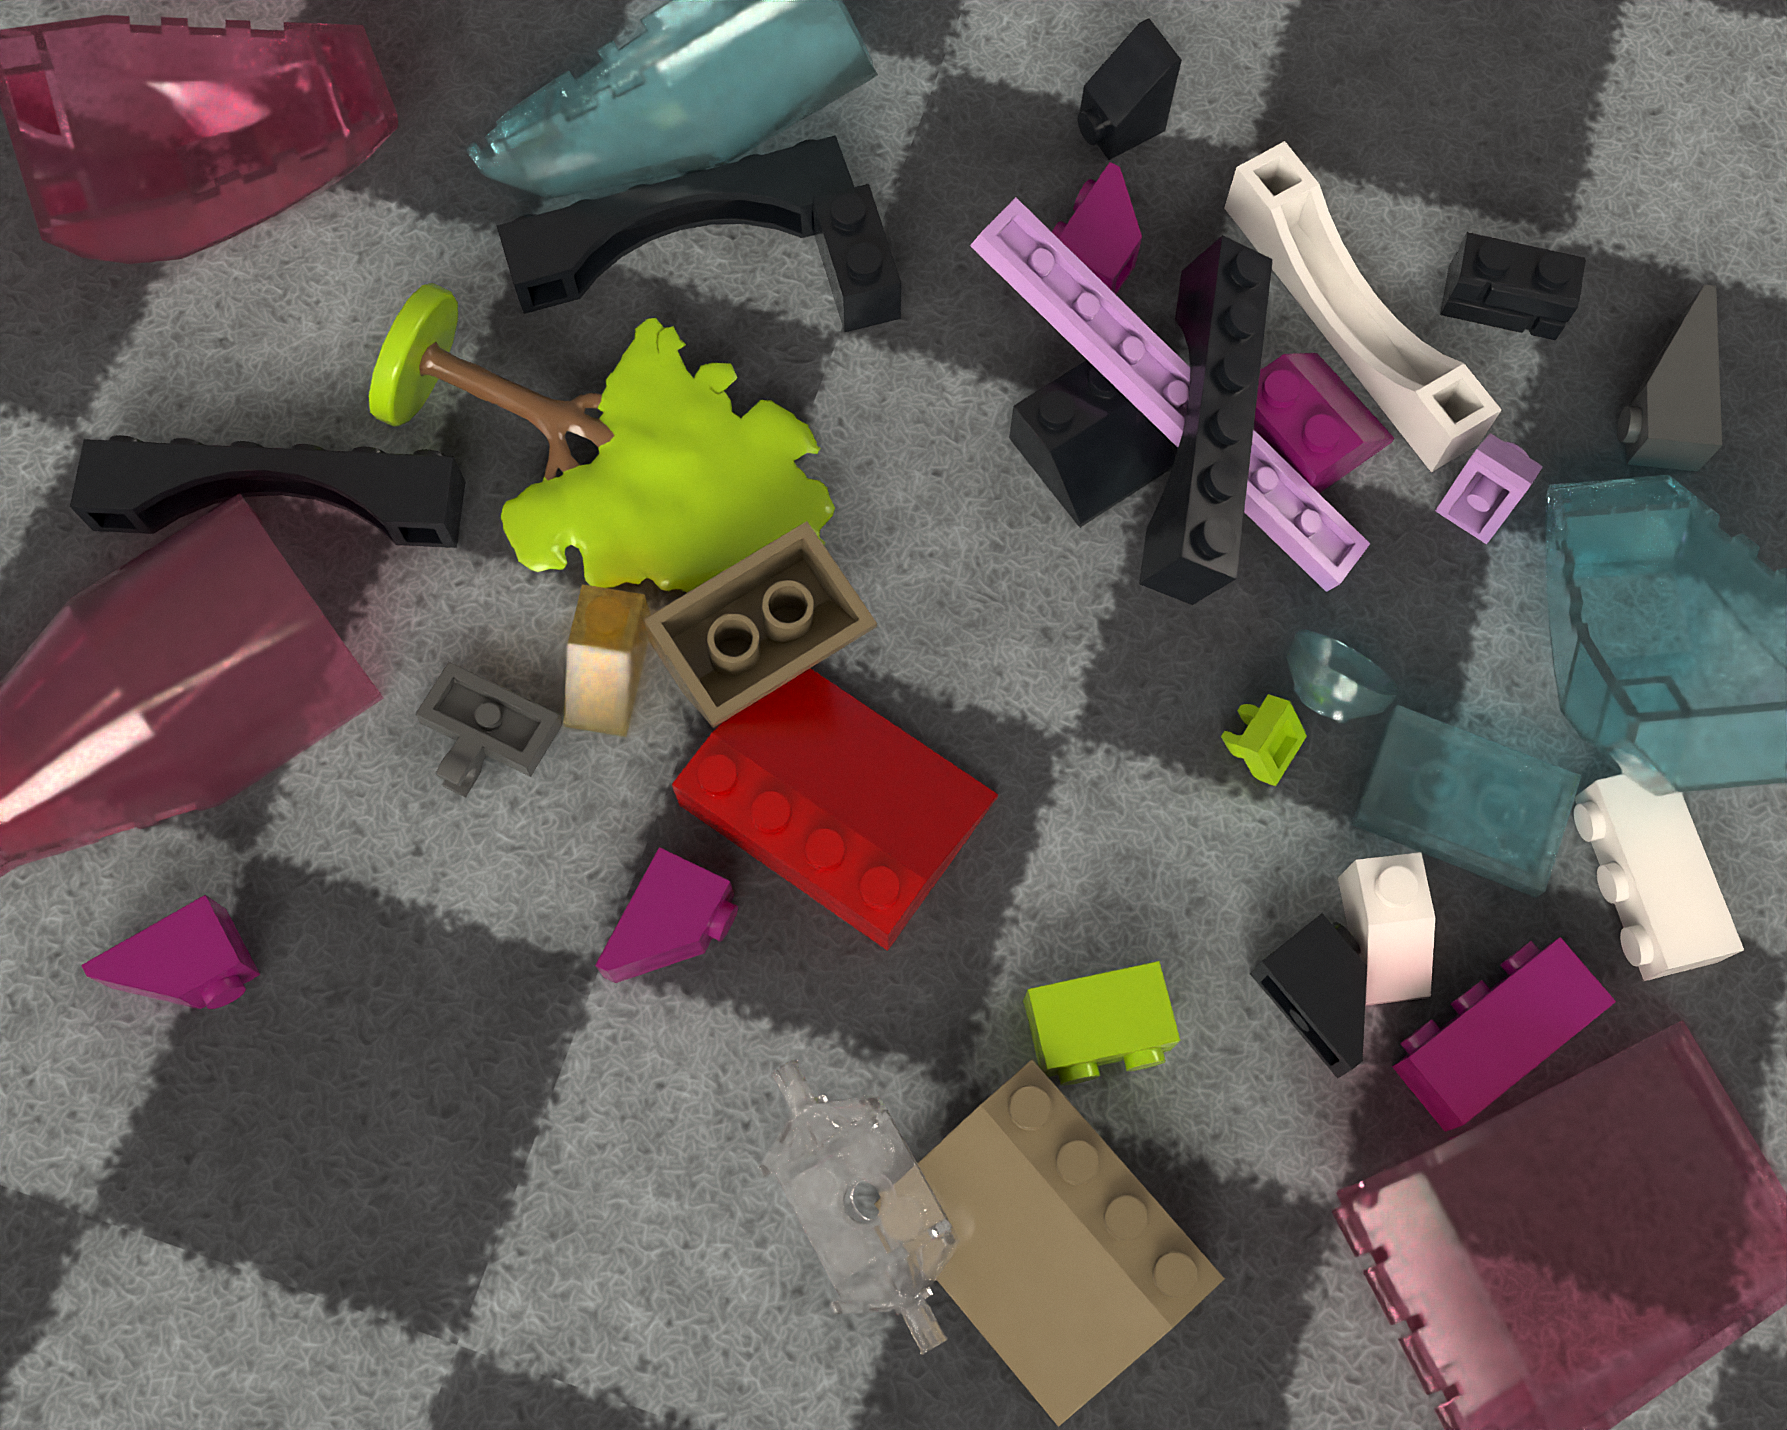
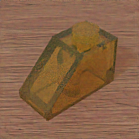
(605, 659)

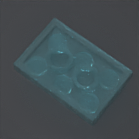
(1467, 801)

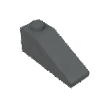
(1678, 404)

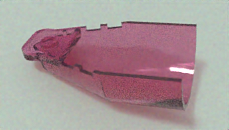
(168, 689)

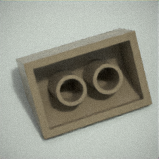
(758, 625)

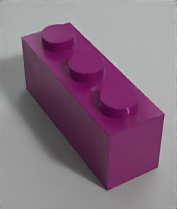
(1501, 1032)

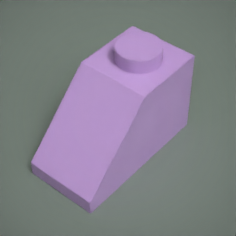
(1489, 487)

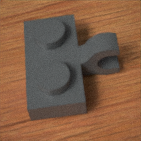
(485, 723)

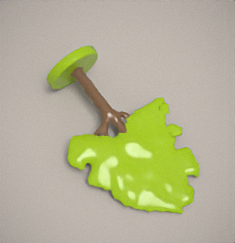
(676, 473)

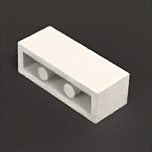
(1655, 877)

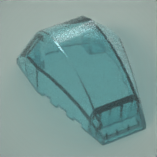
(1666, 636)

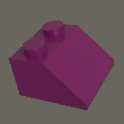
(1315, 419)

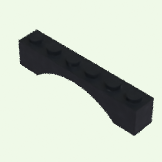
(565, 250)
(150, 484)
(1200, 516)

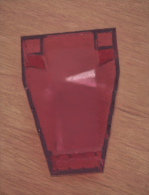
(183, 132)

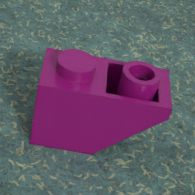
(1104, 228)

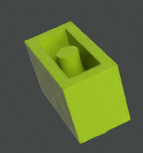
(1102, 1022)

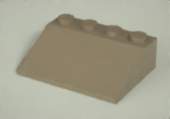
(1058, 1244)

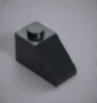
(1130, 92)
(1321, 990)

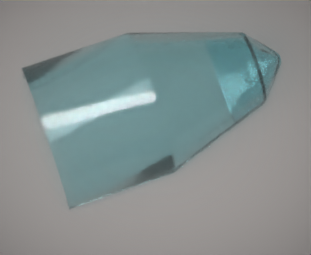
(679, 95)

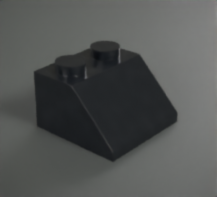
(1088, 442)

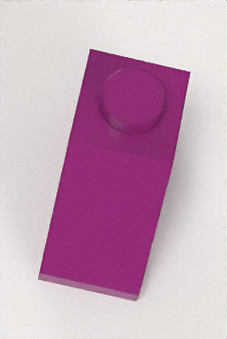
(668, 918)
(182, 959)

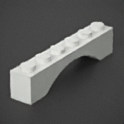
(1421, 391)

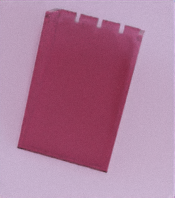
(1576, 1243)

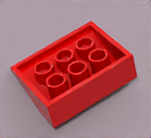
(835, 802)

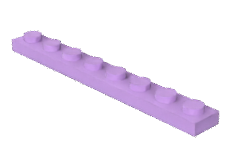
(1159, 384)

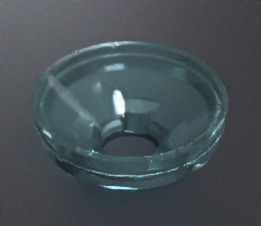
(1337, 678)

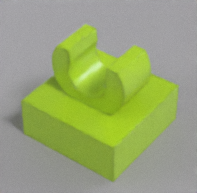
(1269, 740)

